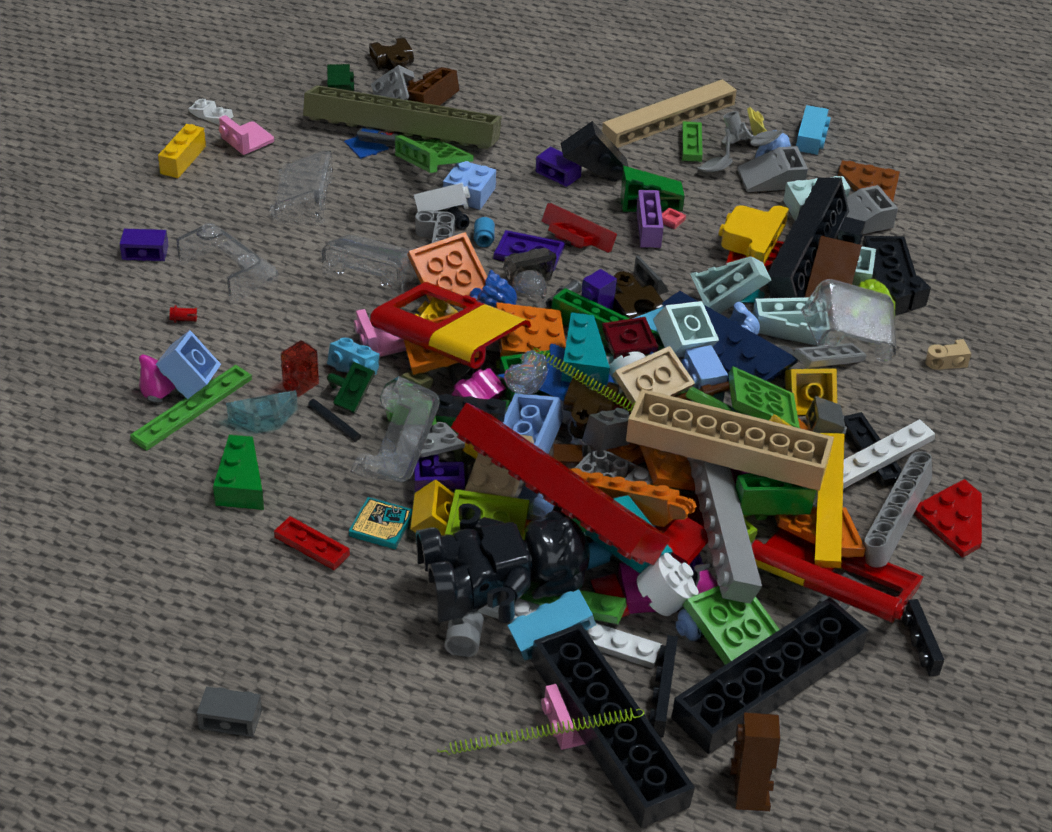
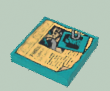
(381, 523)

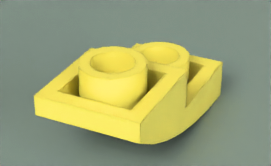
(756, 121)

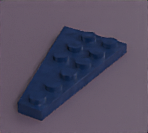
(742, 347)

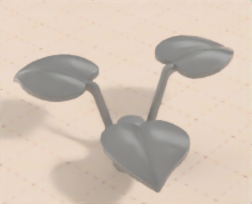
(735, 132)

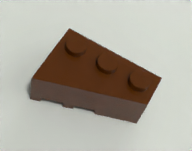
(434, 87)
(754, 759)

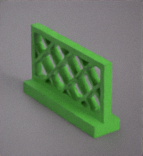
(429, 153)

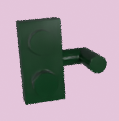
(352, 387)

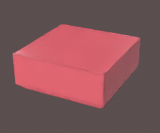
(672, 218)

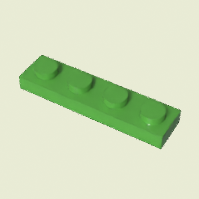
(603, 607)

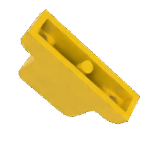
(753, 230)

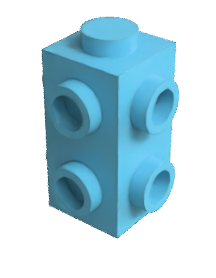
(345, 352)

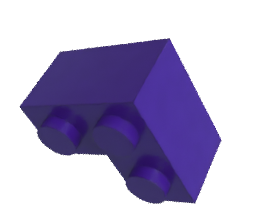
(447, 473)

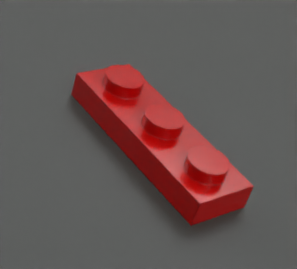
(312, 543)

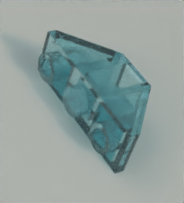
(263, 412)

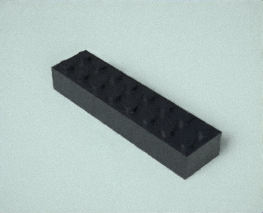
(819, 217)
(768, 674)
(627, 751)

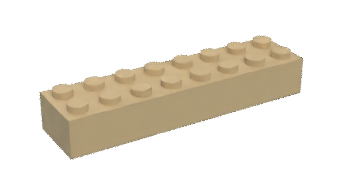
(730, 439)

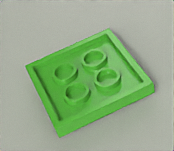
(760, 398)
(729, 624)

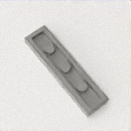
(827, 356)

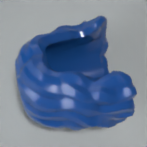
(495, 290)

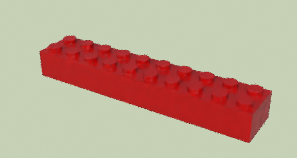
(560, 486)

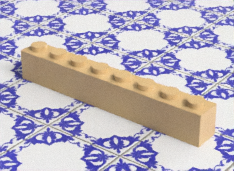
(669, 113)

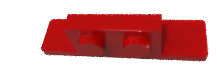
(577, 229)

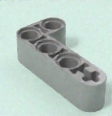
(435, 225)

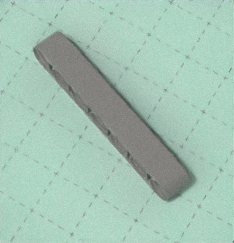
(898, 509)

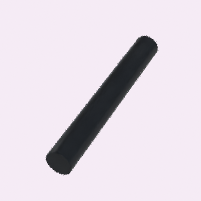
(334, 420)

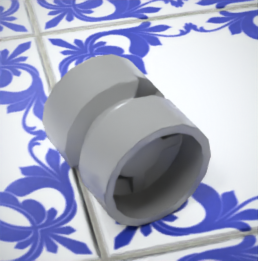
(464, 634)

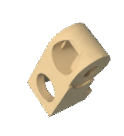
(948, 356)

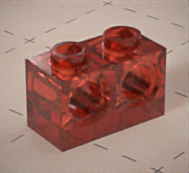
(299, 368)

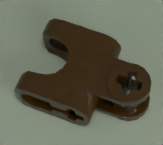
(391, 56)
(633, 298)
(584, 402)

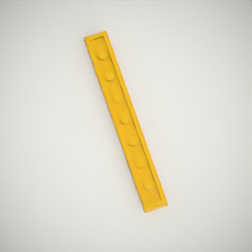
(830, 508)

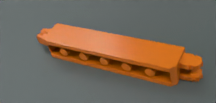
(656, 502)

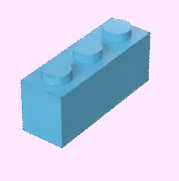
(813, 130)
(550, 618)

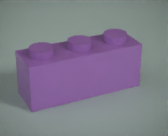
(649, 218)

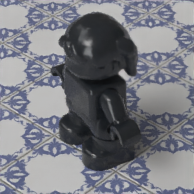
(494, 564)

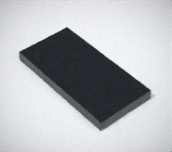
(891, 258)

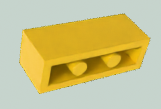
(182, 150)

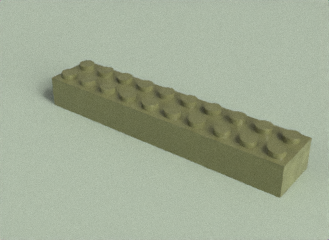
(402, 116)

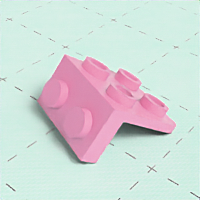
(244, 137)
(376, 339)
(555, 709)

